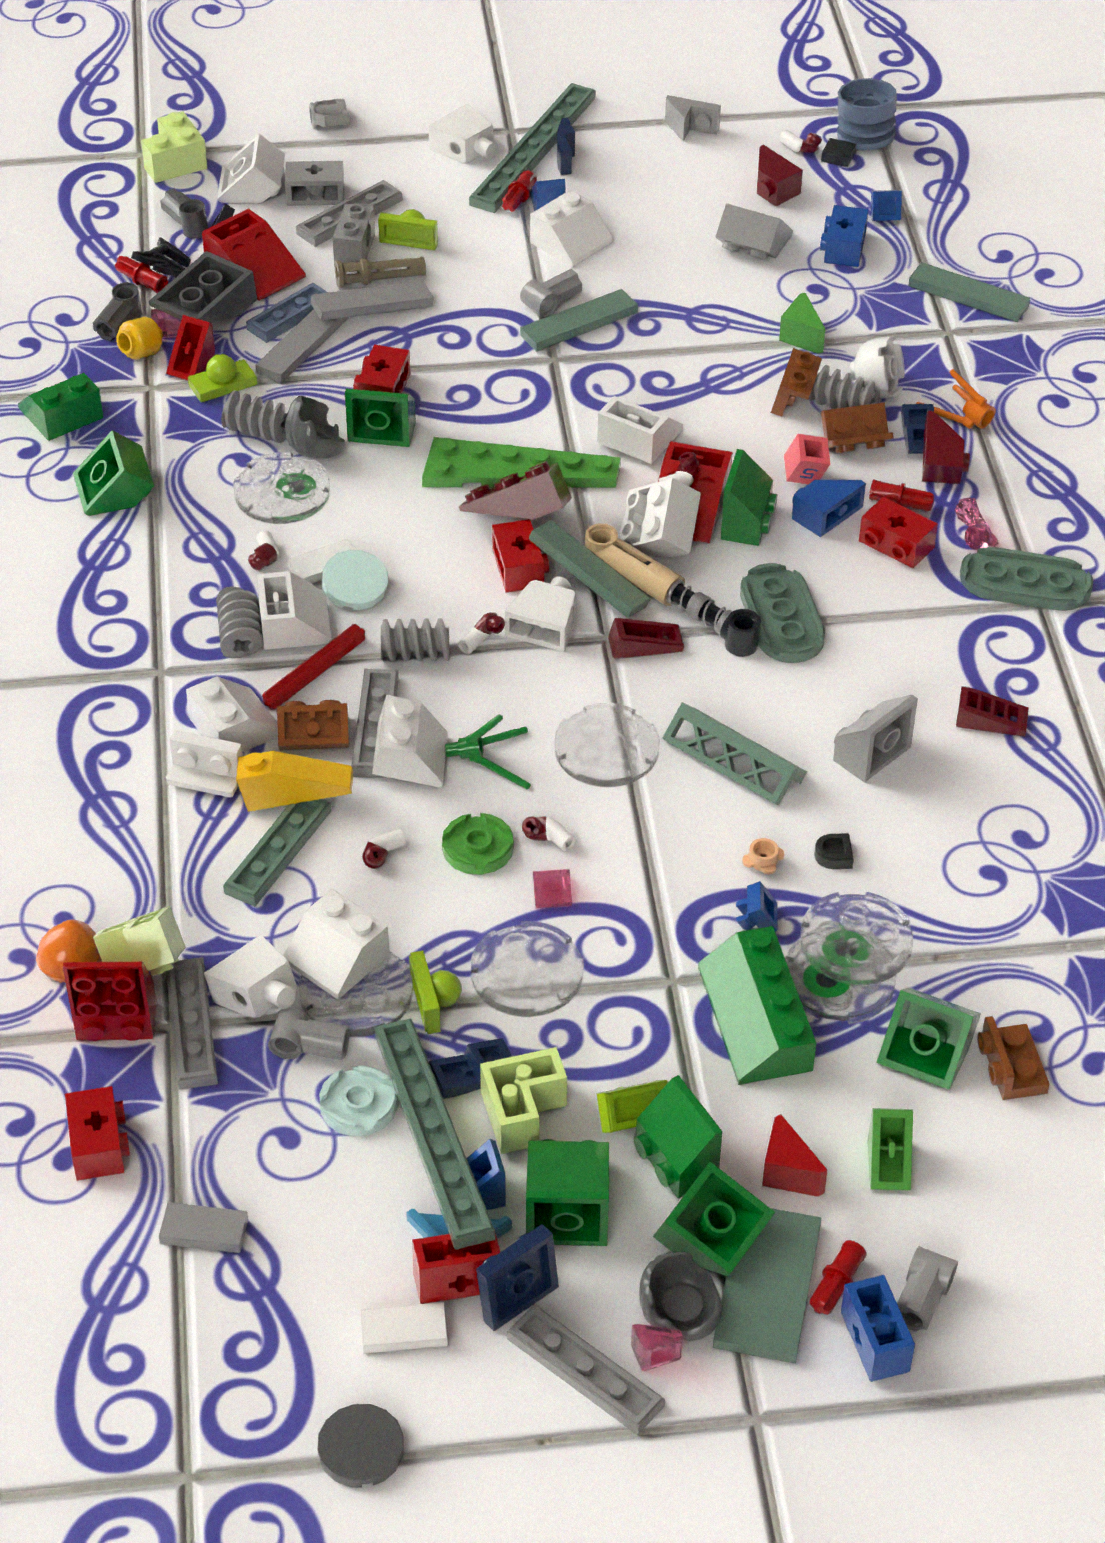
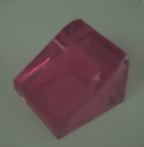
(167, 323)
(552, 888)
(655, 1345)

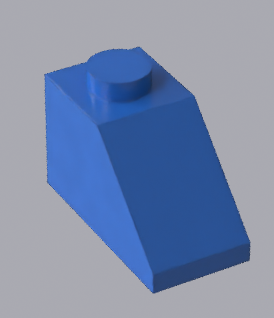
(827, 503)

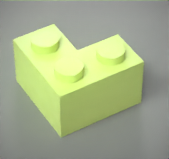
(175, 150)
(147, 938)
(519, 1089)

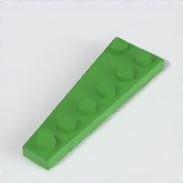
(463, 461)

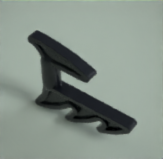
(160, 263)

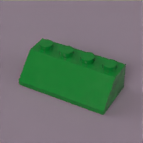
(758, 1007)

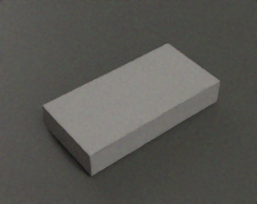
(203, 1227)

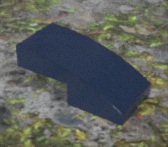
(565, 146)
(913, 425)
(462, 1073)

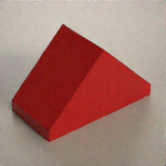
(191, 348)
(791, 1163)

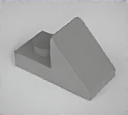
(689, 114)

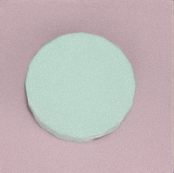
(355, 579)
(358, 1101)

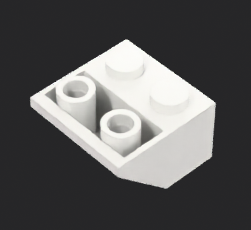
(635, 429)
(661, 518)
(292, 611)

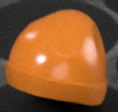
(66, 943)

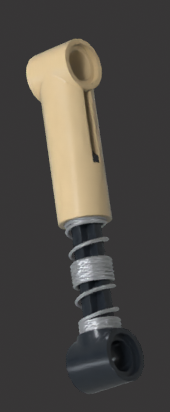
(737, 627)

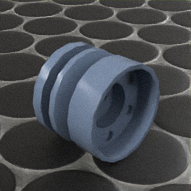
(867, 113)

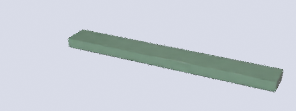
(531, 147)
(434, 1135)

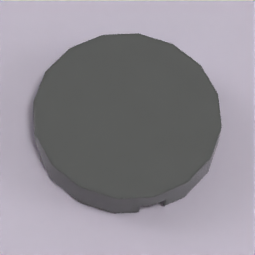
(360, 1445)

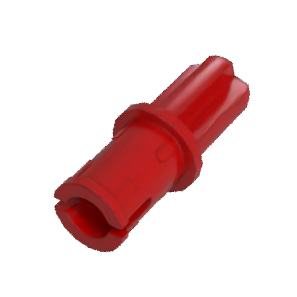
(519, 191)
(141, 273)
(902, 495)
(836, 1276)

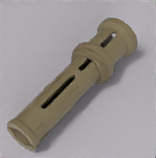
(414, 266)

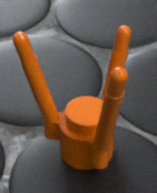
(976, 408)

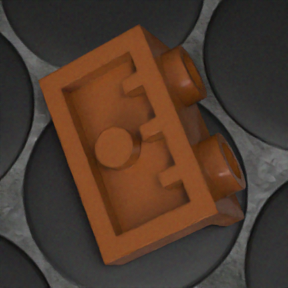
(797, 380)
(856, 426)
(312, 725)
(1012, 1060)

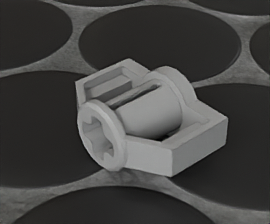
(329, 113)

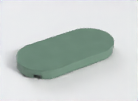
(1026, 578)
(788, 616)

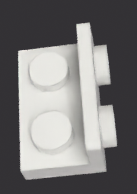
(204, 763)

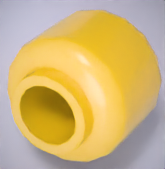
(139, 338)

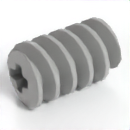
(842, 392)
(255, 417)
(238, 622)
(414, 640)

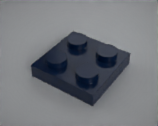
(517, 1277)

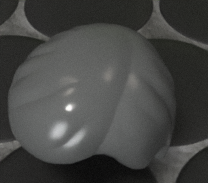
(309, 430)
(680, 1296)

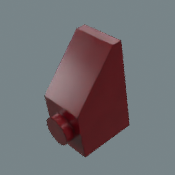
(777, 177)
(942, 452)

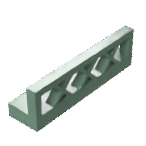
(743, 745)

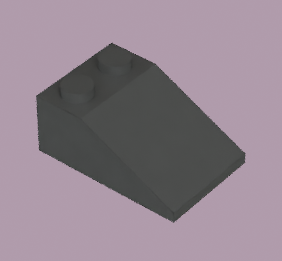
(208, 290)

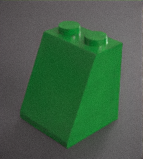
(569, 1190)

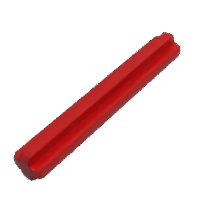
(313, 666)

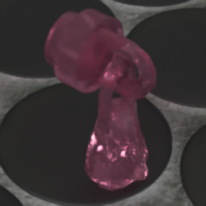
(979, 532)

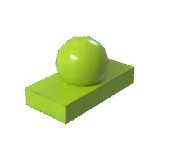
(408, 230)
(222, 378)
(432, 990)
(623, 1105)

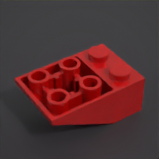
(255, 246)
(709, 481)
(111, 1000)

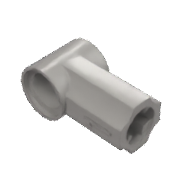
(546, 296)
(298, 1034)
(927, 1280)

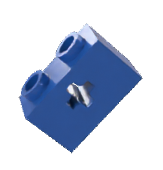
(844, 235)
(877, 1328)

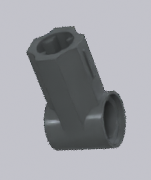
(186, 211)
(123, 307)

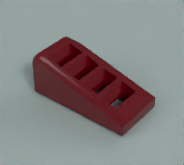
(643, 638)
(979, 712)

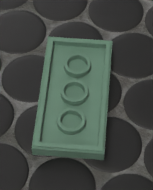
(770, 1290)

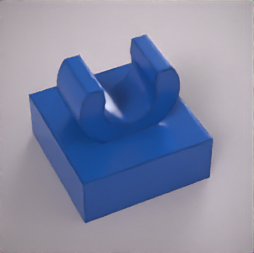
(886, 205)
(757, 908)

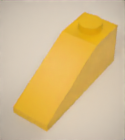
(286, 779)

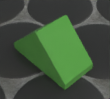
(802, 326)
(890, 1149)

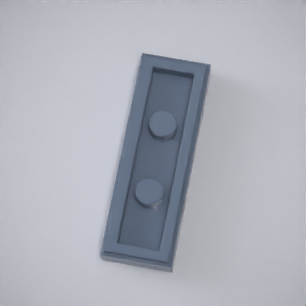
(284, 314)

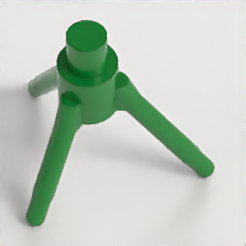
(473, 744)

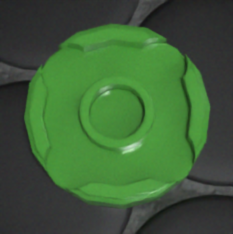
(477, 843)

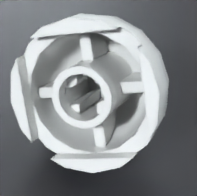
(880, 362)

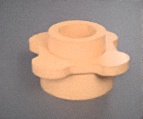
(763, 856)

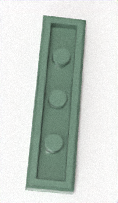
(969, 292)
(578, 320)
(589, 568)
(276, 850)

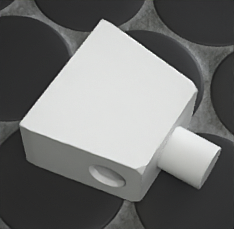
(462, 135)
(543, 614)
(252, 980)

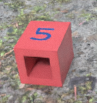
(806, 459)

